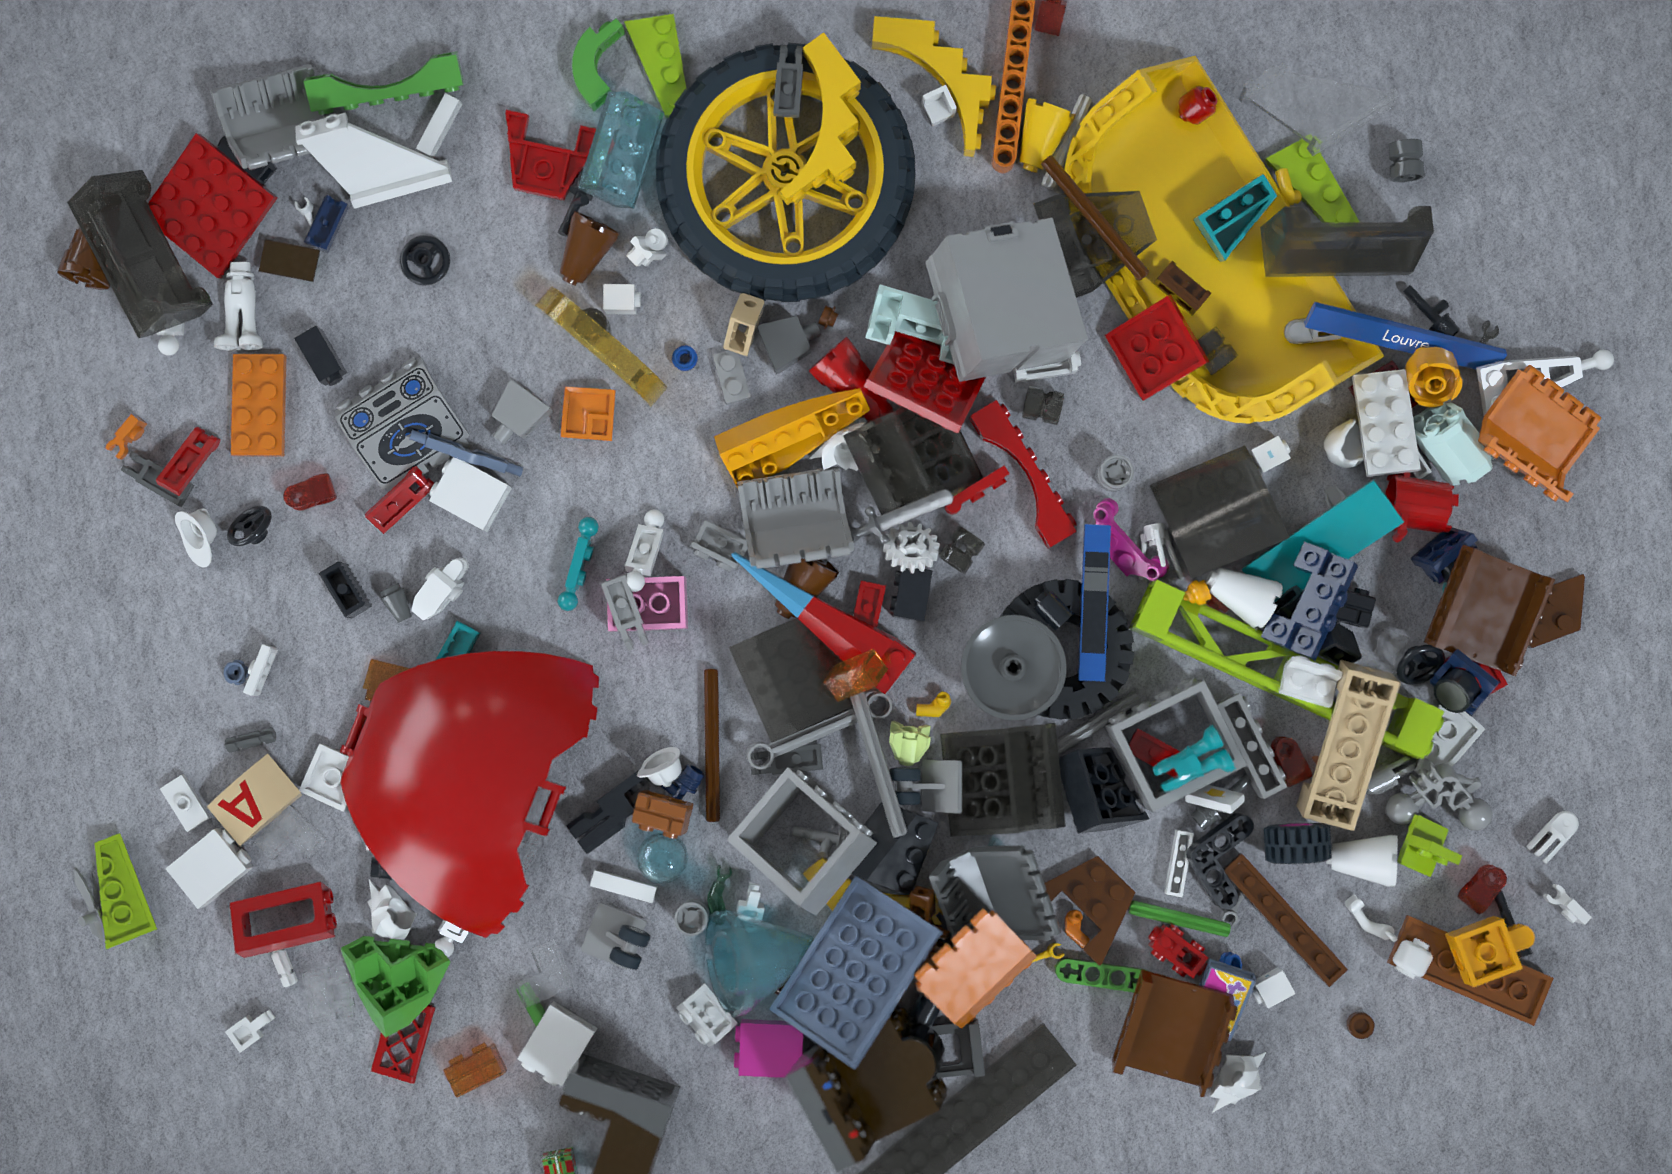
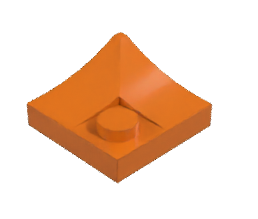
(588, 413)

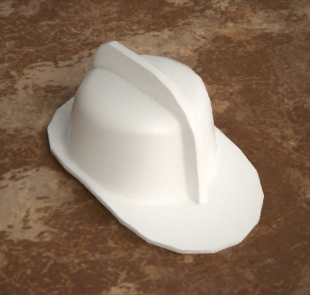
(197, 535)
(662, 766)

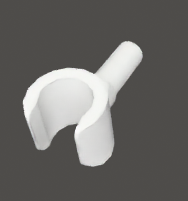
(307, 211)

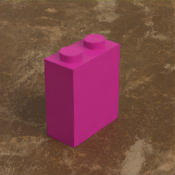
(767, 1048)

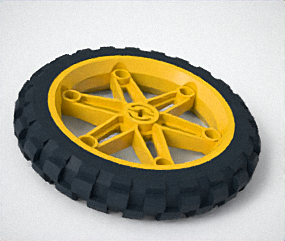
(757, 271)

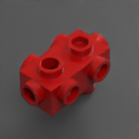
(1170, 945)

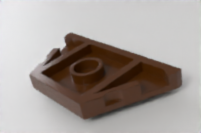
(1561, 612)

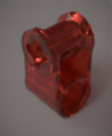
(314, 492)
(1292, 763)
(1481, 891)

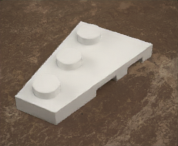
(1452, 740)

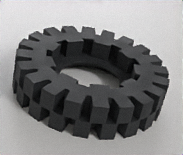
(1080, 696)

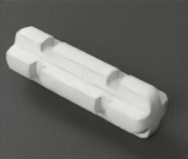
(284, 967)

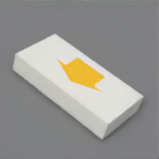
(1216, 798)

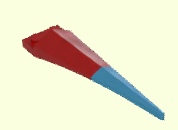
(834, 627)

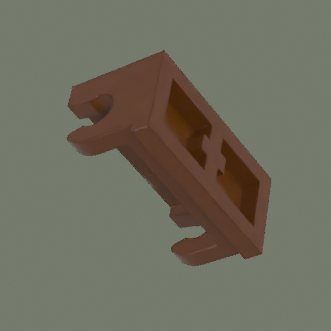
(1182, 288)

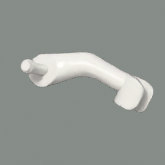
(1383, 931)

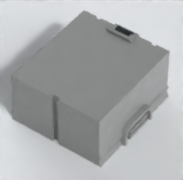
(1005, 299)

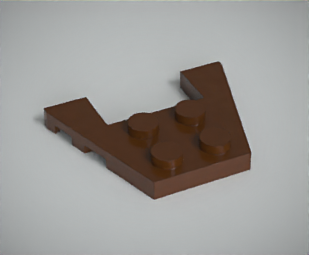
(1099, 896)

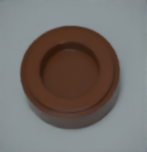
(1360, 1025)

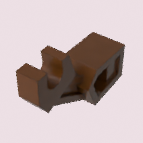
(926, 899)

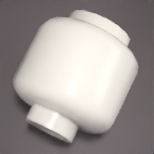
(1412, 958)

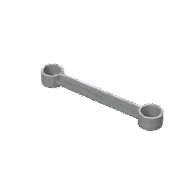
(814, 732)

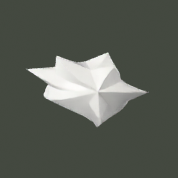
(836, 451)
(389, 913)
(1236, 1079)

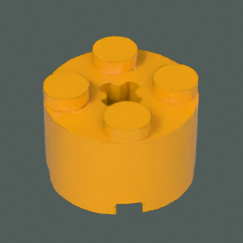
(1433, 376)

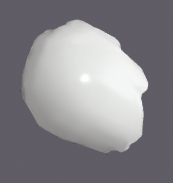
(1344, 445)

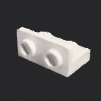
(1309, 681)
(706, 1016)

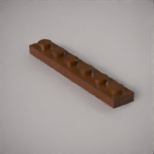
(1284, 920)

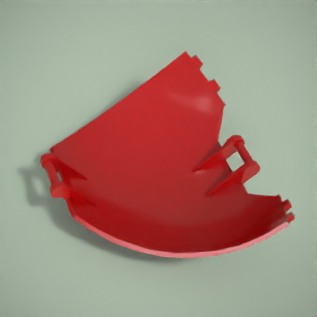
(451, 770)

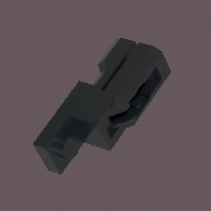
(613, 804)

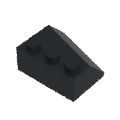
(1098, 791)
(896, 860)

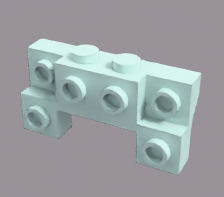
(906, 314)

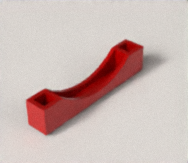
(995, 428)

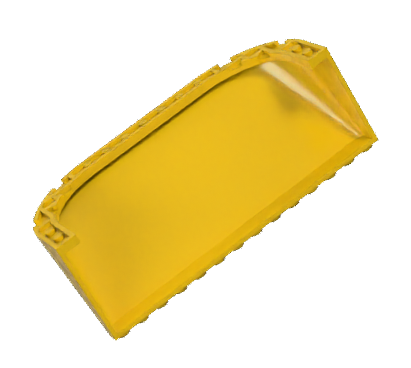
(1182, 170)

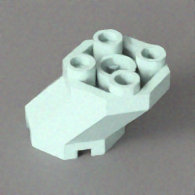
(1451, 443)

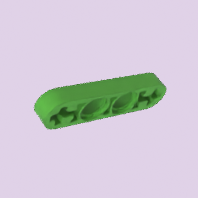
(1104, 978)

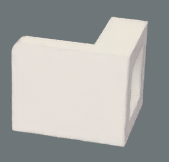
(939, 105)

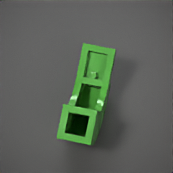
(586, 59)

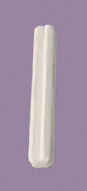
(1080, 109)

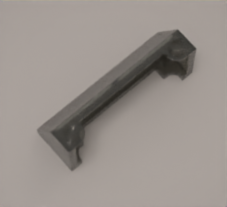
(1303, 248)
(136, 253)

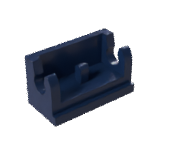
(326, 224)

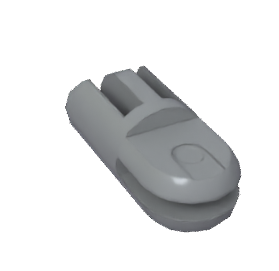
(1297, 333)
(1384, 777)

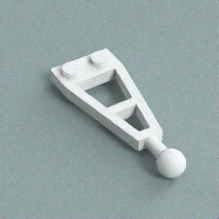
(1493, 376)

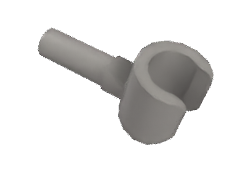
(1233, 911)

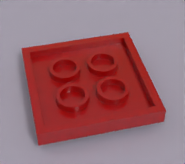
(1156, 347)

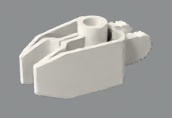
(440, 588)

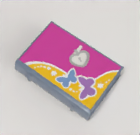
(1232, 981)

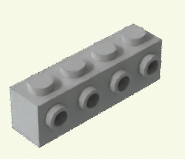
(1258, 755)

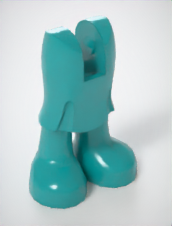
(1187, 762)

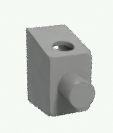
(518, 413)

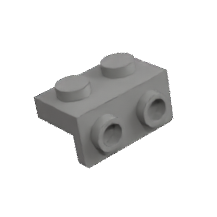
(719, 544)

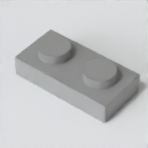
(731, 377)

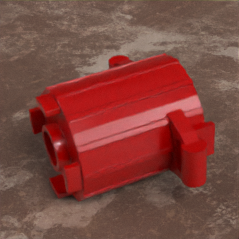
(1420, 504)

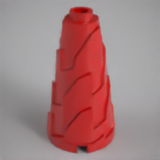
(845, 371)

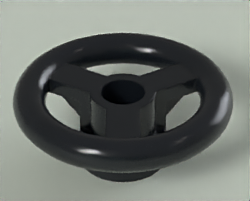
(418, 253)
(254, 529)
(1419, 661)

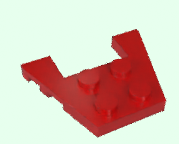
(542, 167)

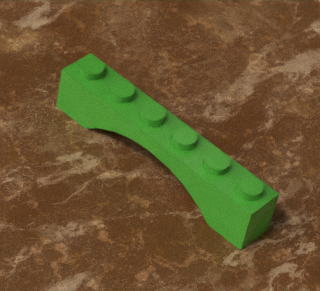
(331, 91)

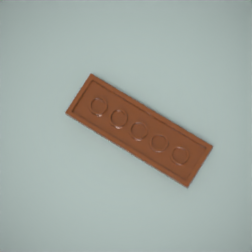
(1515, 994)

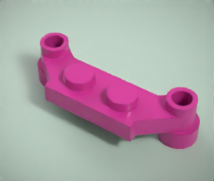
(1122, 548)

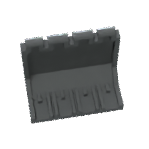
(999, 881)

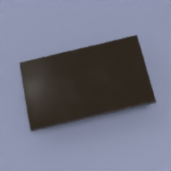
(289, 260)

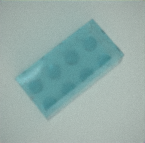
(621, 150)

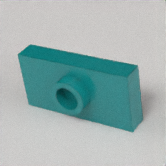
(460, 641)

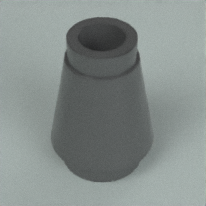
(396, 602)

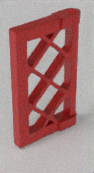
(416, 1057)

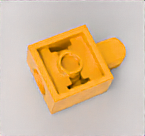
(1488, 946)

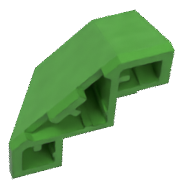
(394, 978)

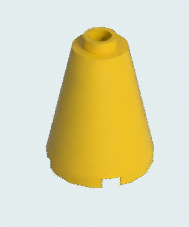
(1042, 132)

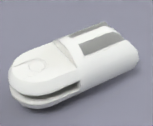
(1559, 829)

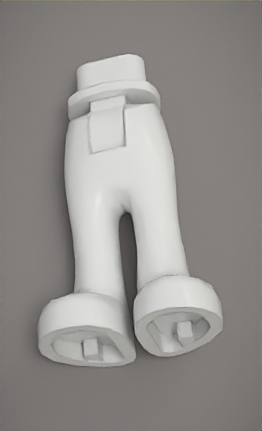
(239, 295)

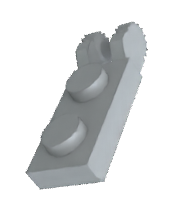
(624, 609)

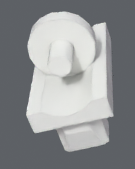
(648, 247)

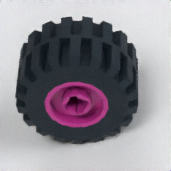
(1297, 843)

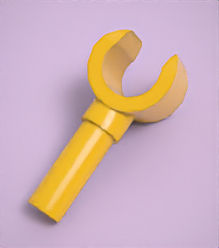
(1049, 953)

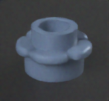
(230, 676)

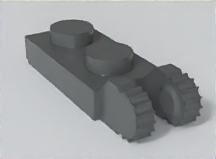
(788, 84)
(148, 476)
(802, 758)

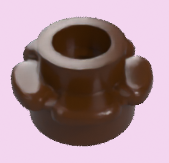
(828, 317)

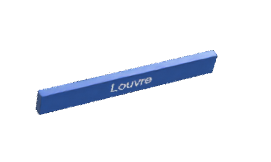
(1398, 335)

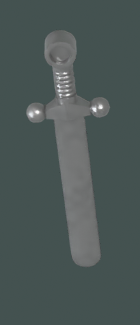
(900, 515)

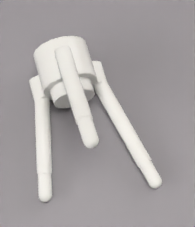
(1156, 536)

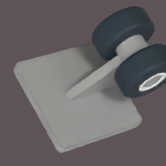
(939, 785)
(616, 937)

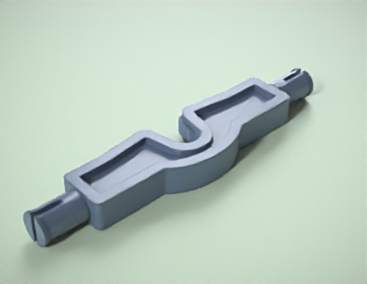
(458, 451)

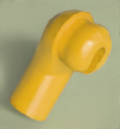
(1286, 188)
(936, 707)

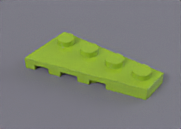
(660, 55)
(1315, 182)
(121, 895)

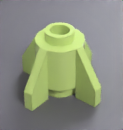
(909, 742)

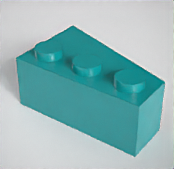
(1233, 217)

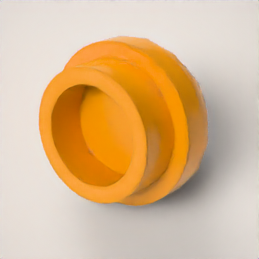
(1197, 593)

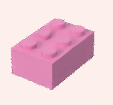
(660, 603)

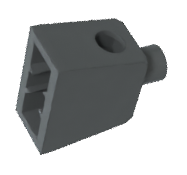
(787, 341)

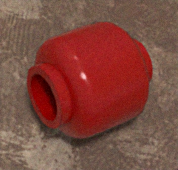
(1197, 105)

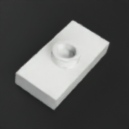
(259, 670)
(185, 803)

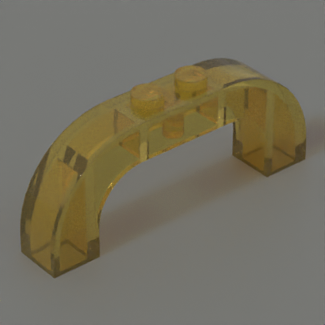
(602, 345)

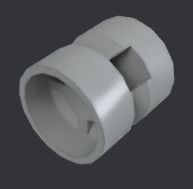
(1115, 473)
(692, 917)

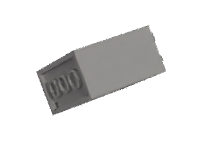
(1163, 700)
(837, 867)

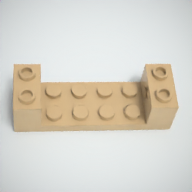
(1349, 746)

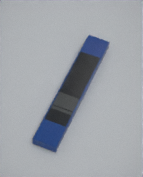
(1094, 602)

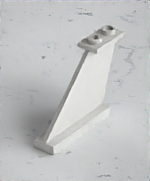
(368, 164)

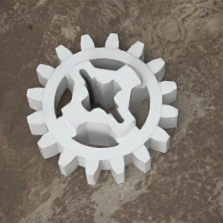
(911, 547)

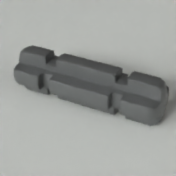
(250, 740)

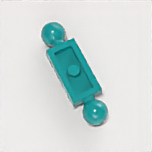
(583, 552)

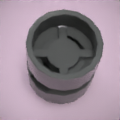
(1406, 160)

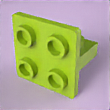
(1425, 847)

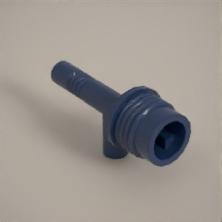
(688, 782)

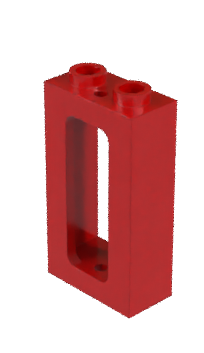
(319, 929)

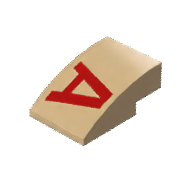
(254, 800)

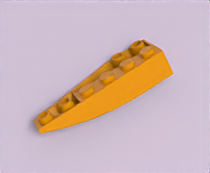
(786, 434)

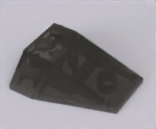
(1084, 250)

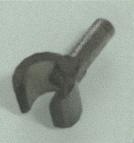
(1488, 335)

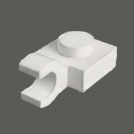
(751, 906)
(1571, 909)
(248, 1030)

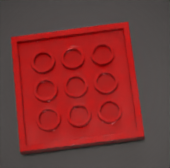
(210, 205)
(919, 381)

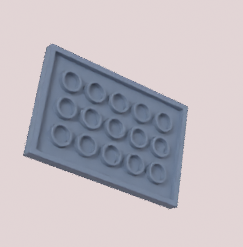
(855, 971)

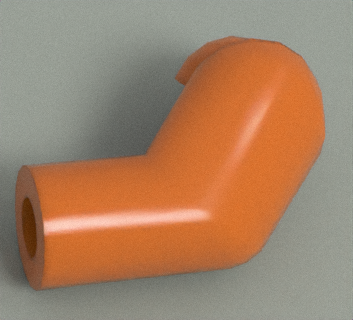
(1073, 928)

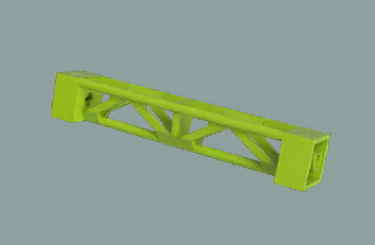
(1410, 727)

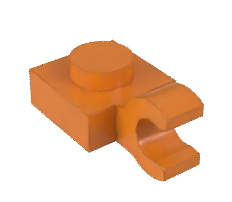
(129, 431)

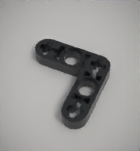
(1210, 862)

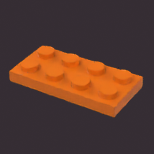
(258, 405)

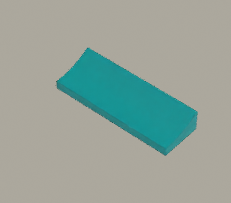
(1340, 530)

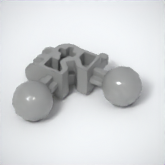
(1431, 788)

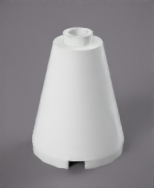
(1245, 595)
(1367, 859)

